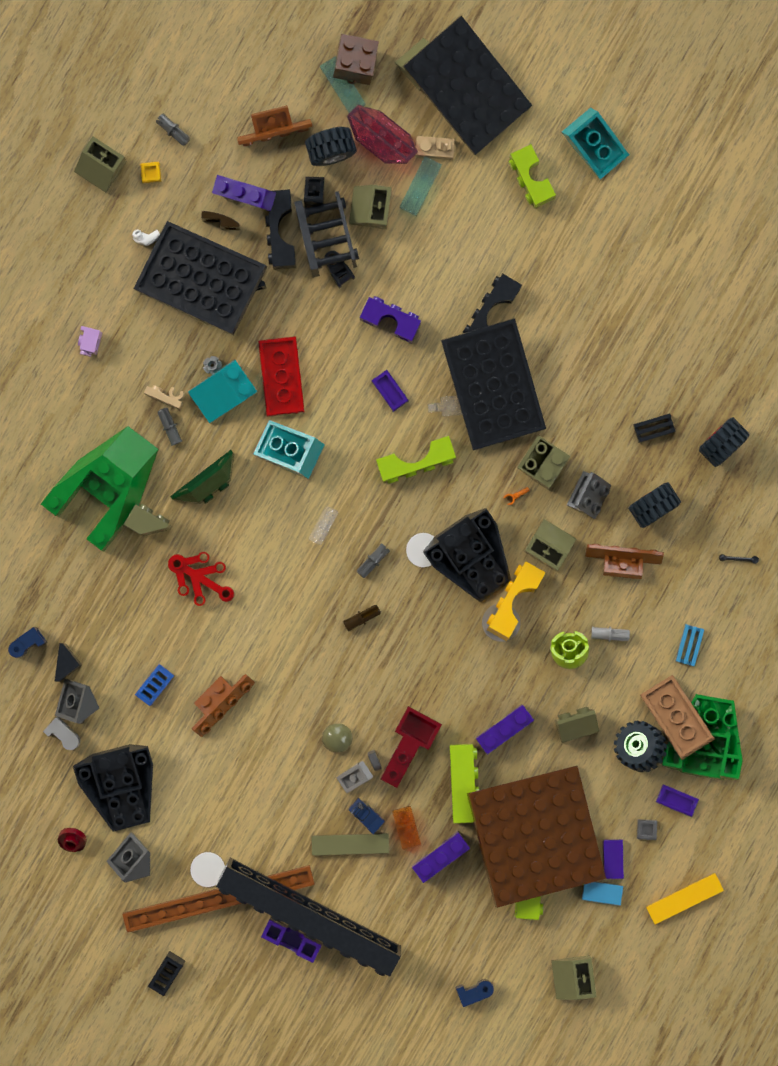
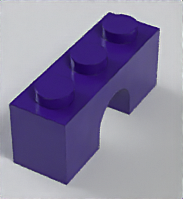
(244, 192)
(376, 310)
(504, 729)
(440, 857)
(298, 942)

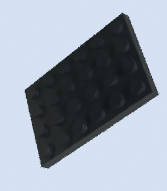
(467, 85)
(200, 278)
(493, 384)

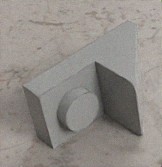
(354, 777)

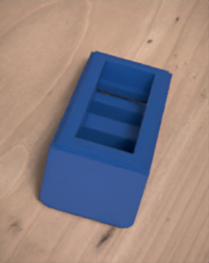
(143, 697)

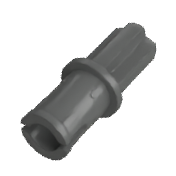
(173, 129)
(169, 426)
(373, 560)

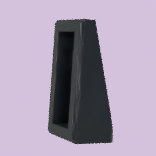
(173, 963)

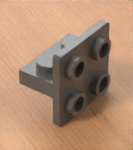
(589, 494)

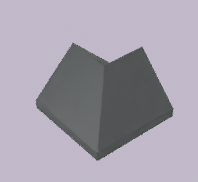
(76, 702)
(130, 859)

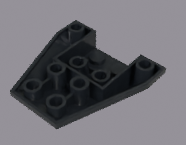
(471, 555)
(118, 784)

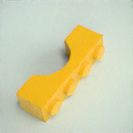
(527, 580)

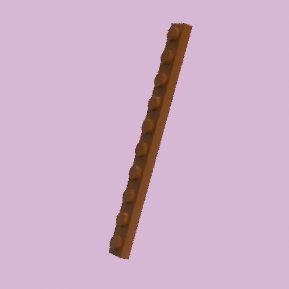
(205, 902)

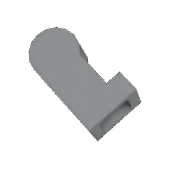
(63, 732)

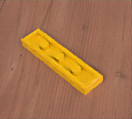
(684, 898)

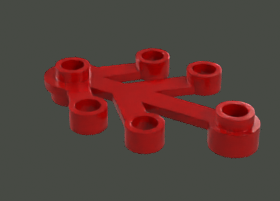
(197, 576)

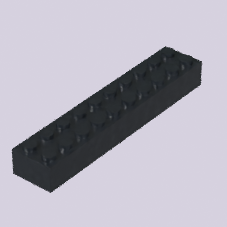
(309, 917)

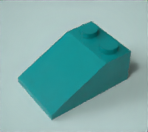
(595, 142)
(222, 391)
(289, 449)

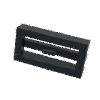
(669, 423)

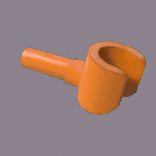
(516, 495)

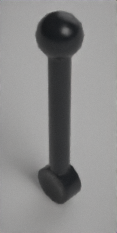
(754, 559)

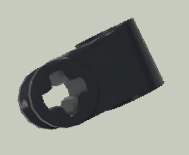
(339, 270)

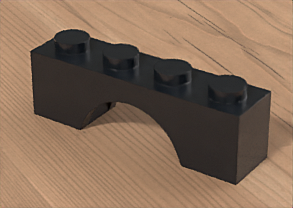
(282, 253)
(504, 291)

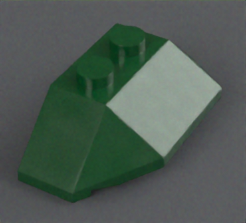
(208, 482)

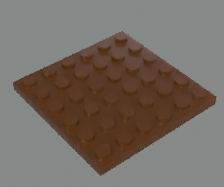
(536, 836)

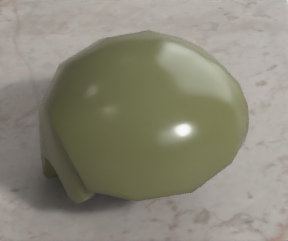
(337, 738)

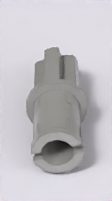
(610, 634)

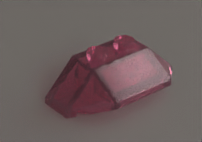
(381, 135)

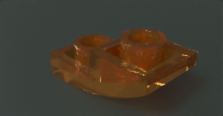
(406, 827)

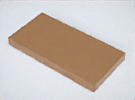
(677, 717)

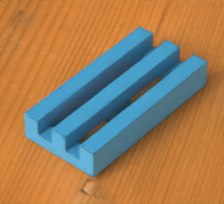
(682, 643)

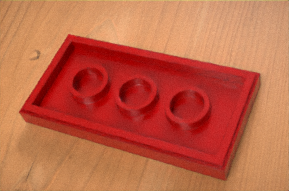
(281, 376)

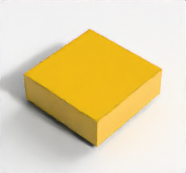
(150, 172)

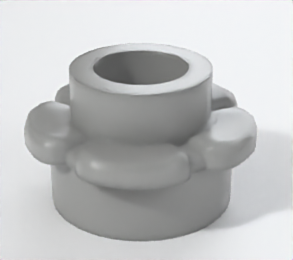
(212, 360)

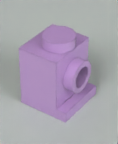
(89, 341)

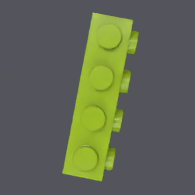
(462, 780)

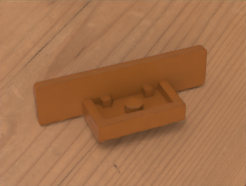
(271, 124)
(623, 561)
(218, 701)

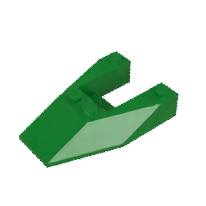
(114, 475)

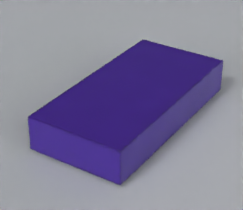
(390, 390)
(677, 800)
(613, 858)

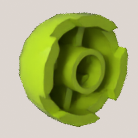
(569, 649)

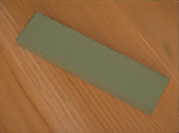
(350, 844)

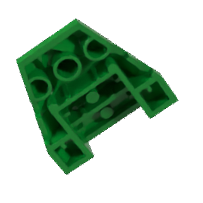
(722, 756)

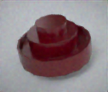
(72, 839)

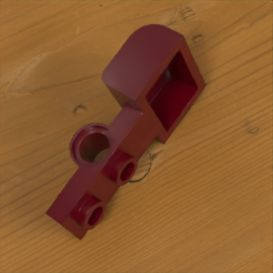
(416, 732)

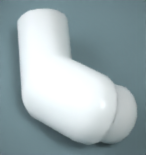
(145, 239)

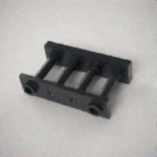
(312, 246)

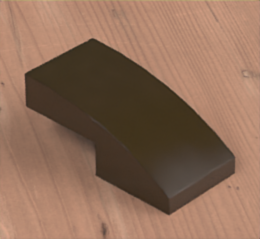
(226, 222)

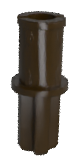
(361, 617)

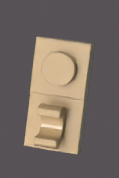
(435, 147)
(156, 393)

